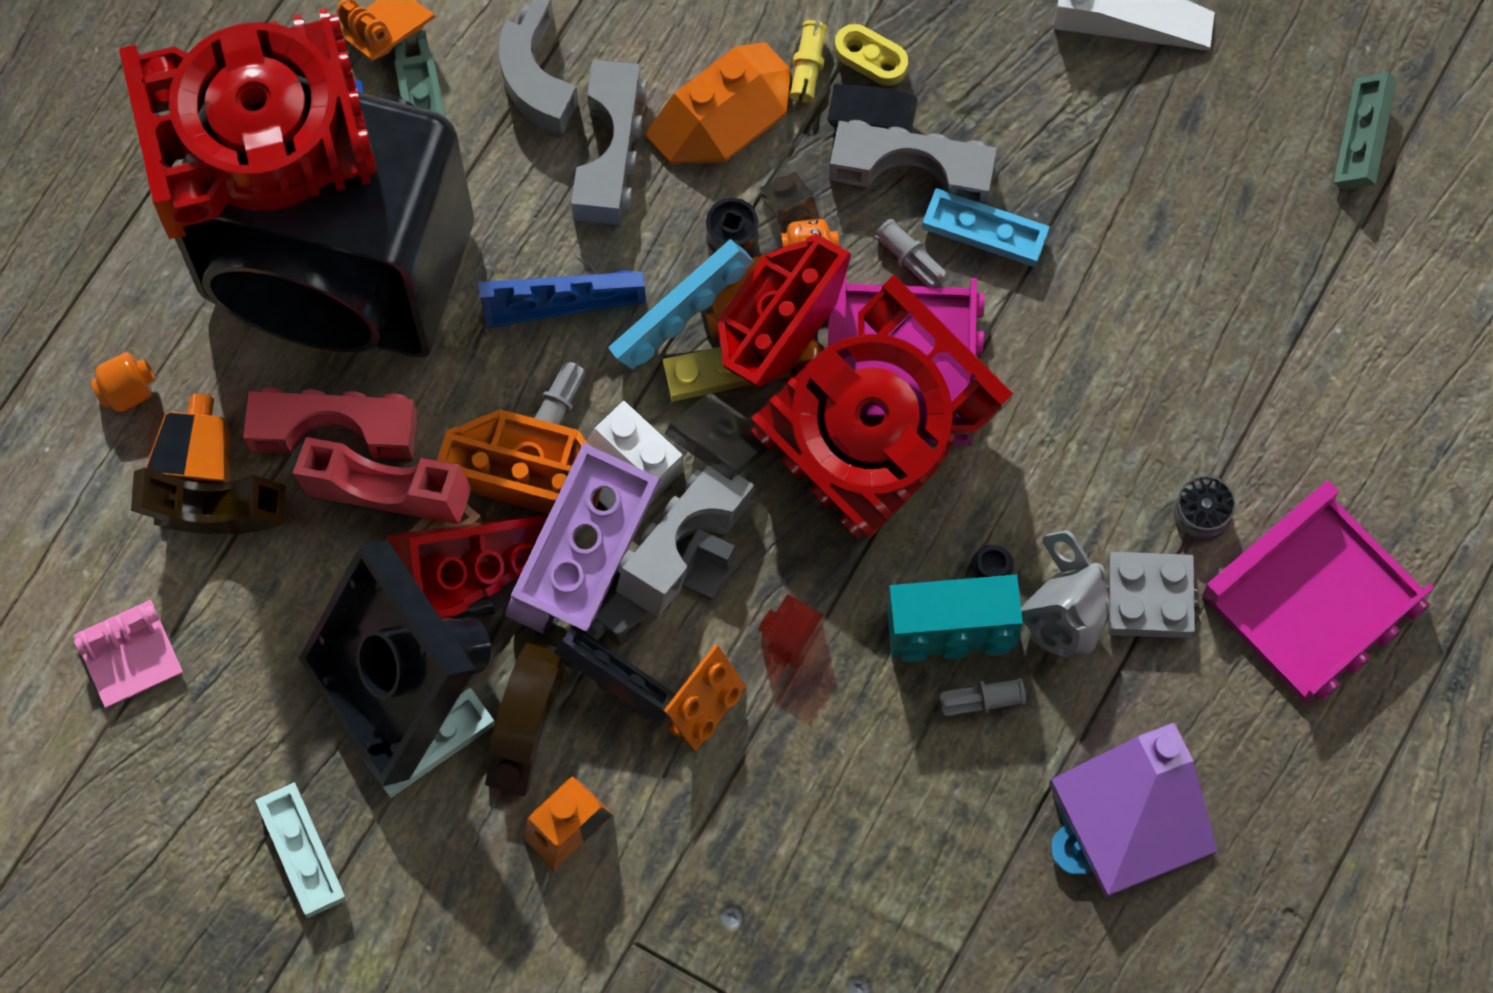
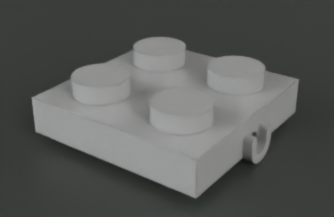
(1151, 595)

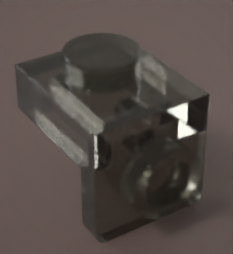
(789, 200)

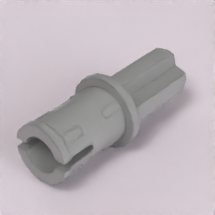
(910, 253)
(561, 393)
(983, 697)

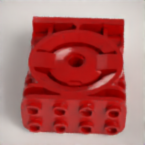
(229, 75)
(874, 495)

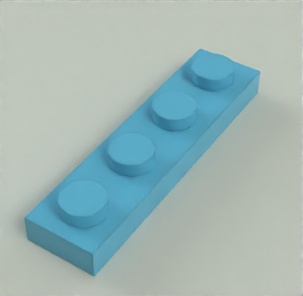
(681, 304)

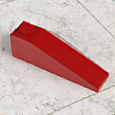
(467, 560)

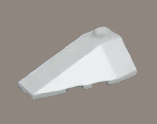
(1152, 21)

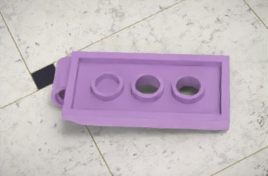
(571, 580)

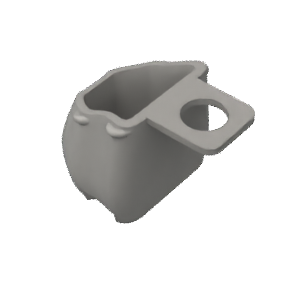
(1072, 605)

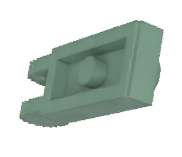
(418, 76)

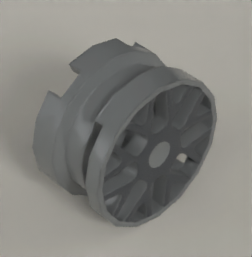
(1204, 508)

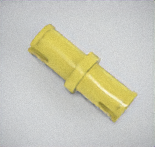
(808, 61)

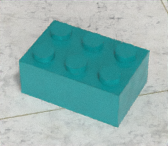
(954, 617)

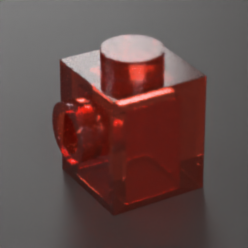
(790, 631)

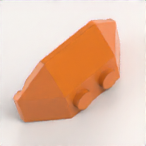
(723, 107)
(514, 458)

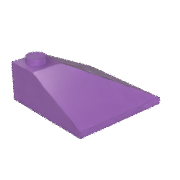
(1137, 810)

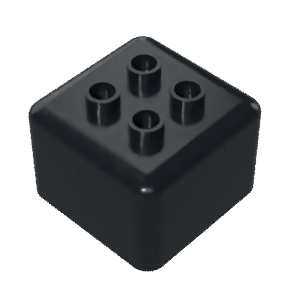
(350, 262)

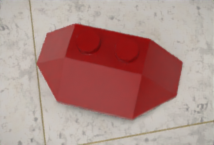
(781, 308)

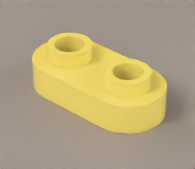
(873, 54)

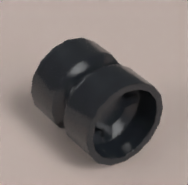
(732, 220)

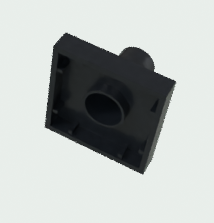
(391, 661)

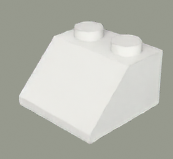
(636, 442)

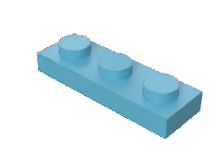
(985, 227)

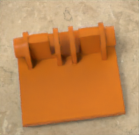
(381, 24)
(704, 699)

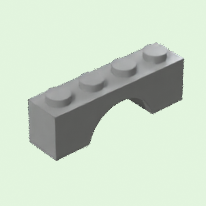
(867, 151)
(601, 185)
(656, 570)

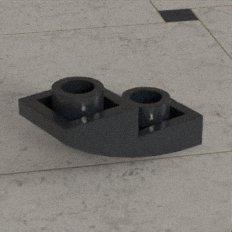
(872, 105)

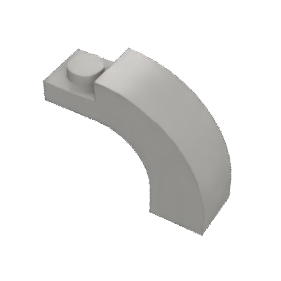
(533, 92)

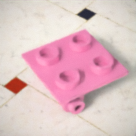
(128, 653)

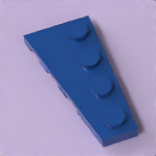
(545, 298)

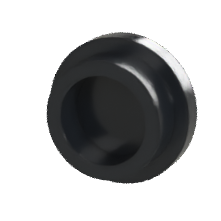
(992, 561)

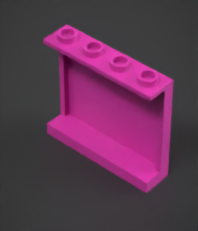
(952, 306)
(1316, 596)

